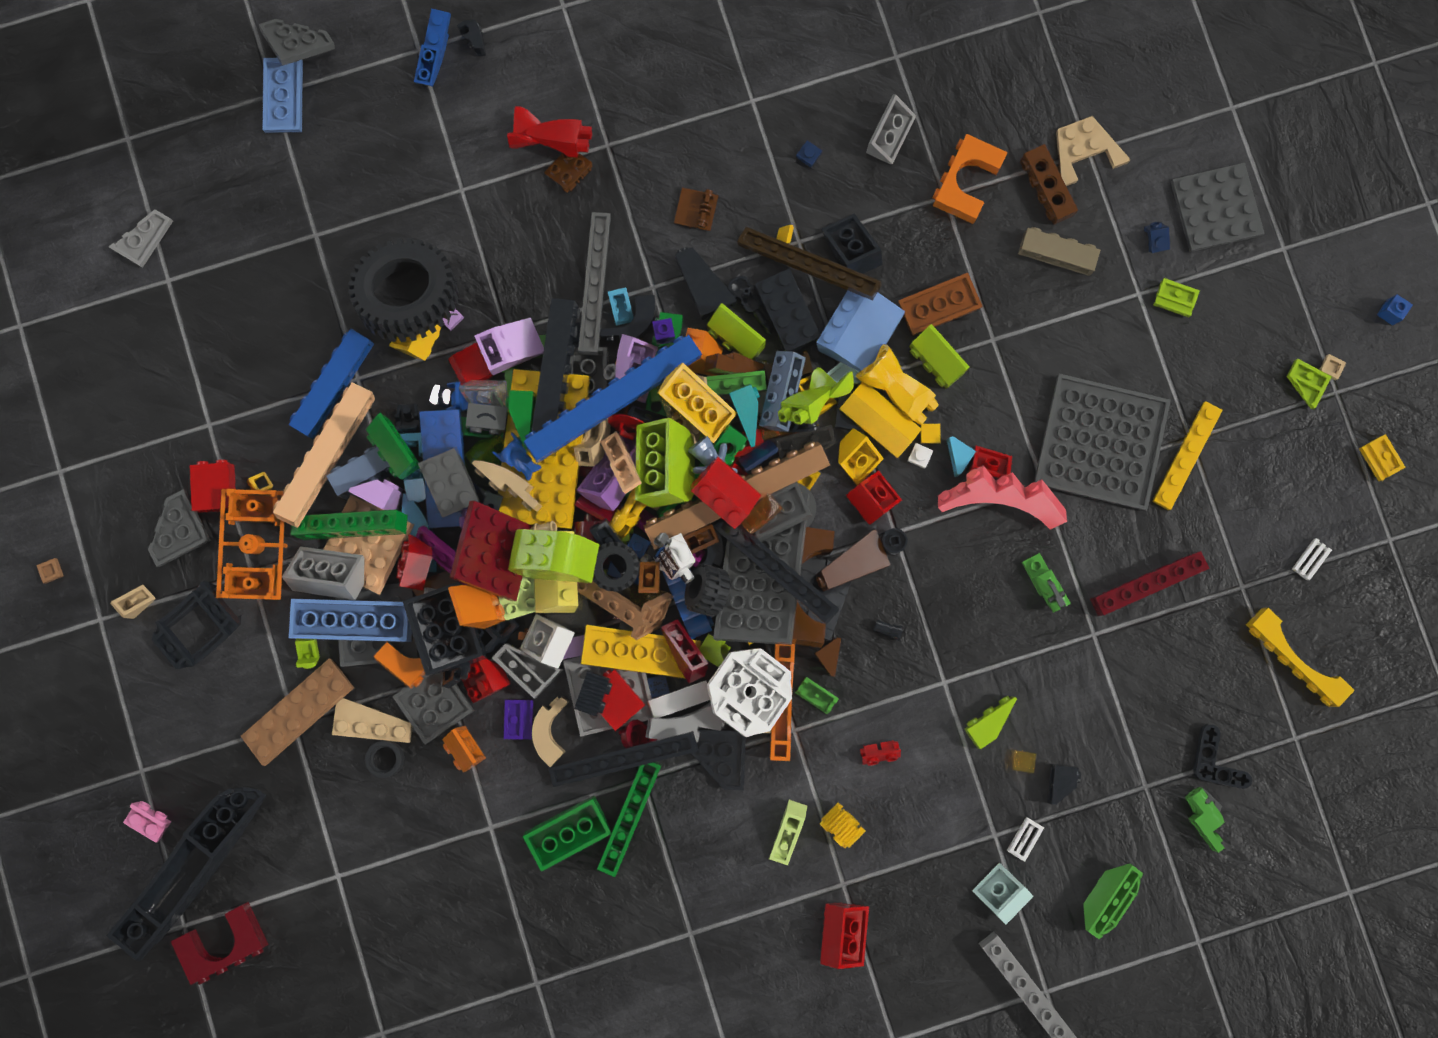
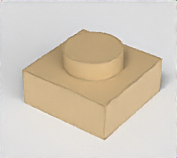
(1332, 366)

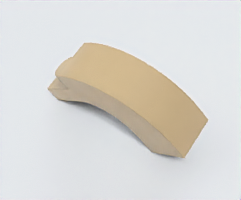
(591, 450)
(541, 732)

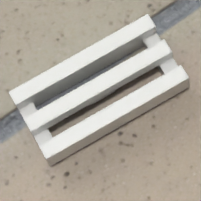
(1321, 546)
(1018, 835)

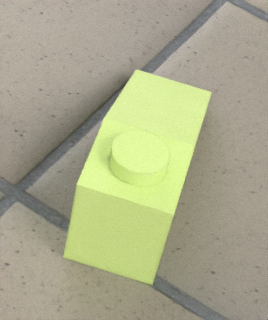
(788, 832)

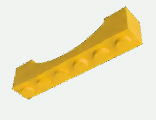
(1268, 628)

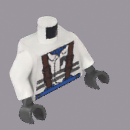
(673, 556)

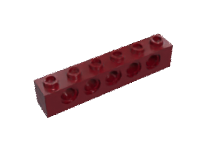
(1149, 583)

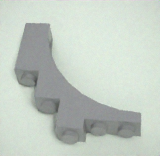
(703, 717)

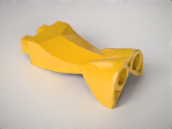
(904, 391)

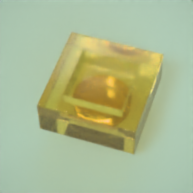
(1024, 761)

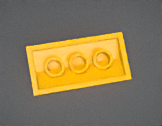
(696, 402)
(880, 419)

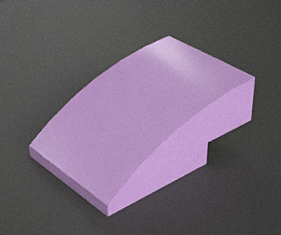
(631, 354)

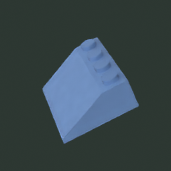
(859, 329)

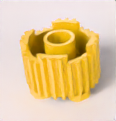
(842, 825)

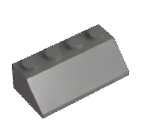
(326, 573)

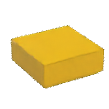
(930, 434)

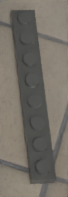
(594, 283)

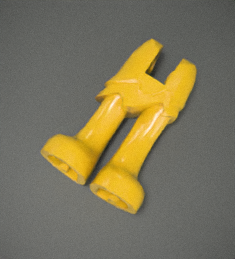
(626, 518)

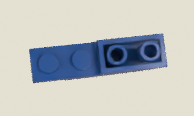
(433, 48)

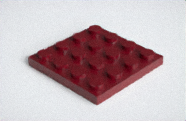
(486, 551)

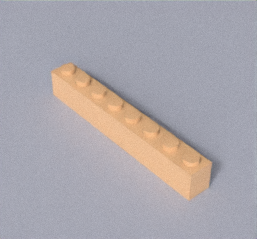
(324, 455)

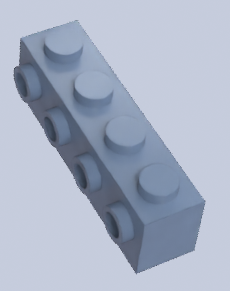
(782, 384)

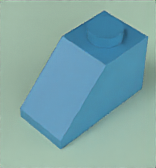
(415, 486)

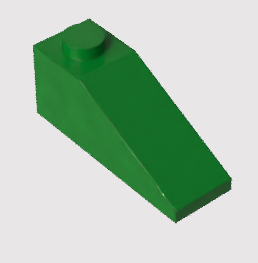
(521, 408)

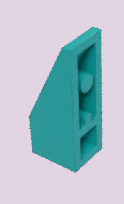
(747, 409)

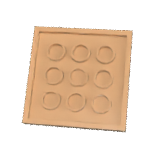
(378, 551)

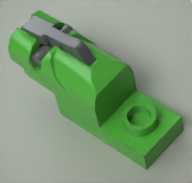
(1045, 582)
(1206, 817)

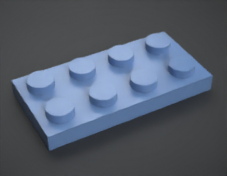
(282, 96)

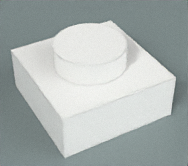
(920, 455)

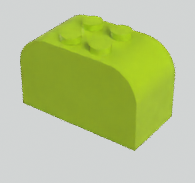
(664, 463)
(553, 556)

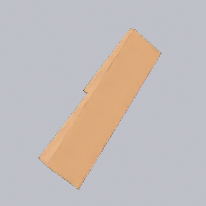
(621, 462)

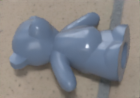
(706, 454)

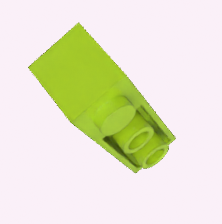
(987, 728)

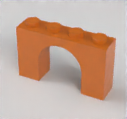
(971, 153)
(404, 668)

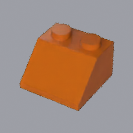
(706, 345)

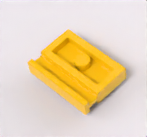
(1382, 457)

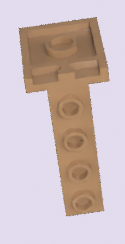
(643, 619)

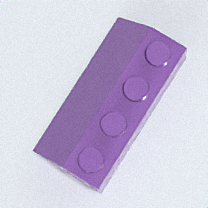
(601, 484)

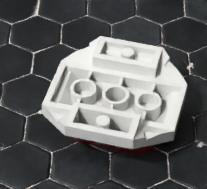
(769, 693)

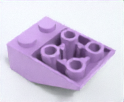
(509, 345)

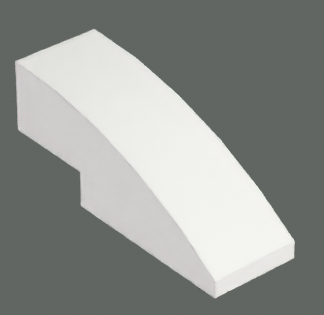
(679, 700)

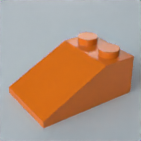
(476, 607)
(463, 748)

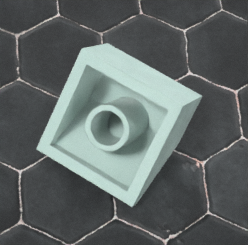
(1002, 893)

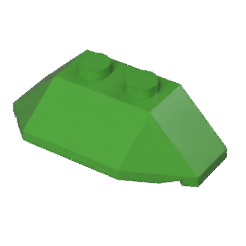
(1111, 899)

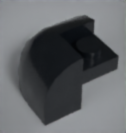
(497, 635)

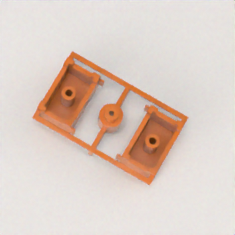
(242, 581)

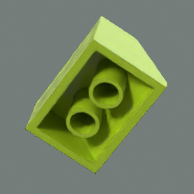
(735, 333)
(938, 357)

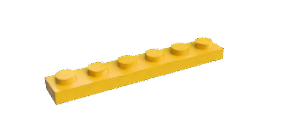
(1187, 455)

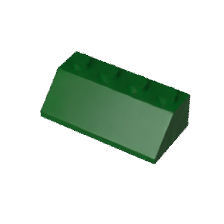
(567, 833)

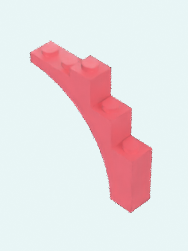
(1009, 491)

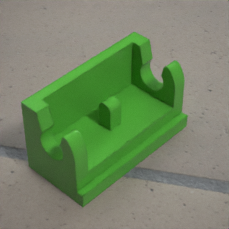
(816, 695)

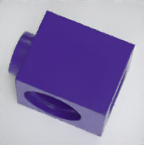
(663, 331)

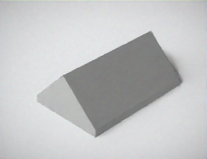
(891, 130)

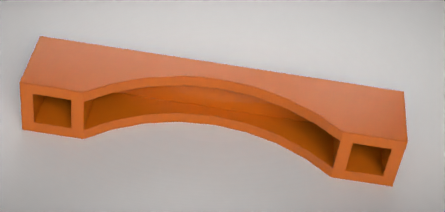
(781, 731)

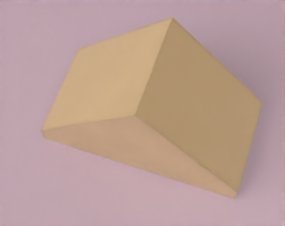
(133, 602)

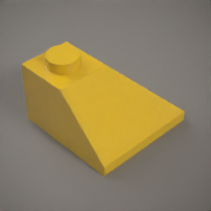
(858, 456)

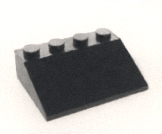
(438, 634)

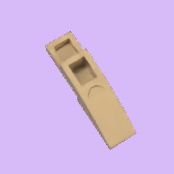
(503, 478)

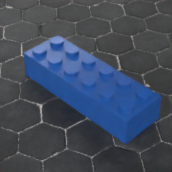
(439, 433)

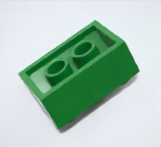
(391, 447)

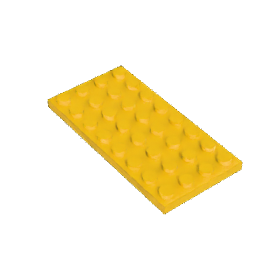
(558, 478)

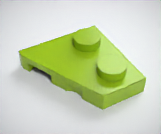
(1308, 382)

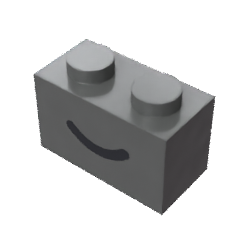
(486, 418)

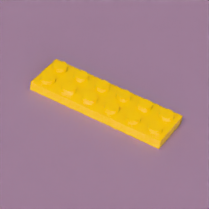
(620, 651)

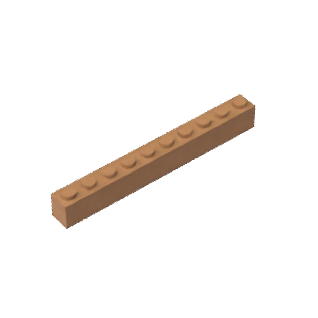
(765, 480)

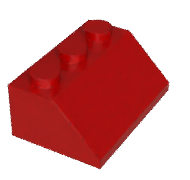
(725, 492)
(844, 935)

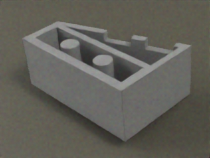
(526, 670)

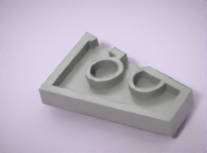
(143, 239)

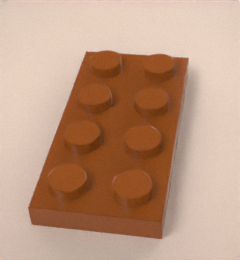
(940, 304)

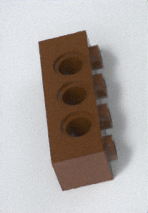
(1041, 157)

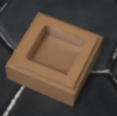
(50, 570)

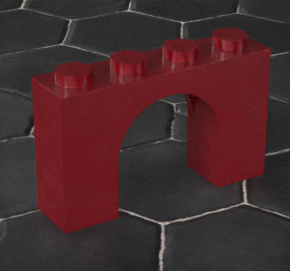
(200, 964)

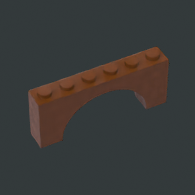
(806, 630)

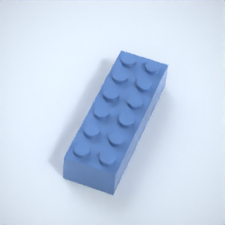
(349, 620)

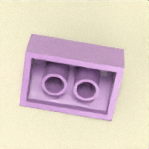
(381, 494)

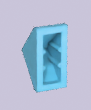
(621, 306)
(959, 454)

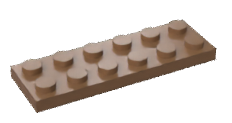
(297, 712)

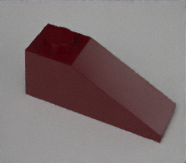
(685, 652)

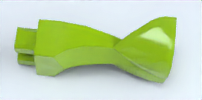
(807, 404)

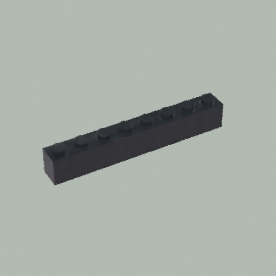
(556, 362)

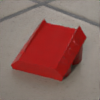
(470, 364)

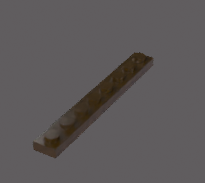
(809, 263)

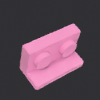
(147, 821)

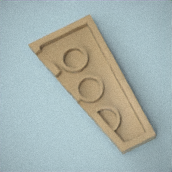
(360, 721)

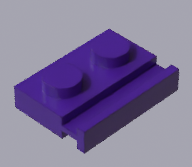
(518, 719)

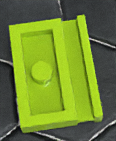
(1176, 297)

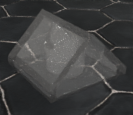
(485, 392)

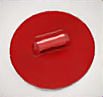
(625, 425)

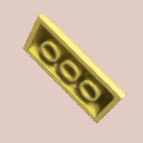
(555, 595)

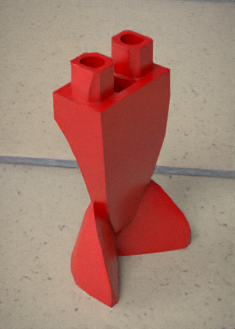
(561, 134)

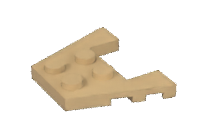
(1083, 141)

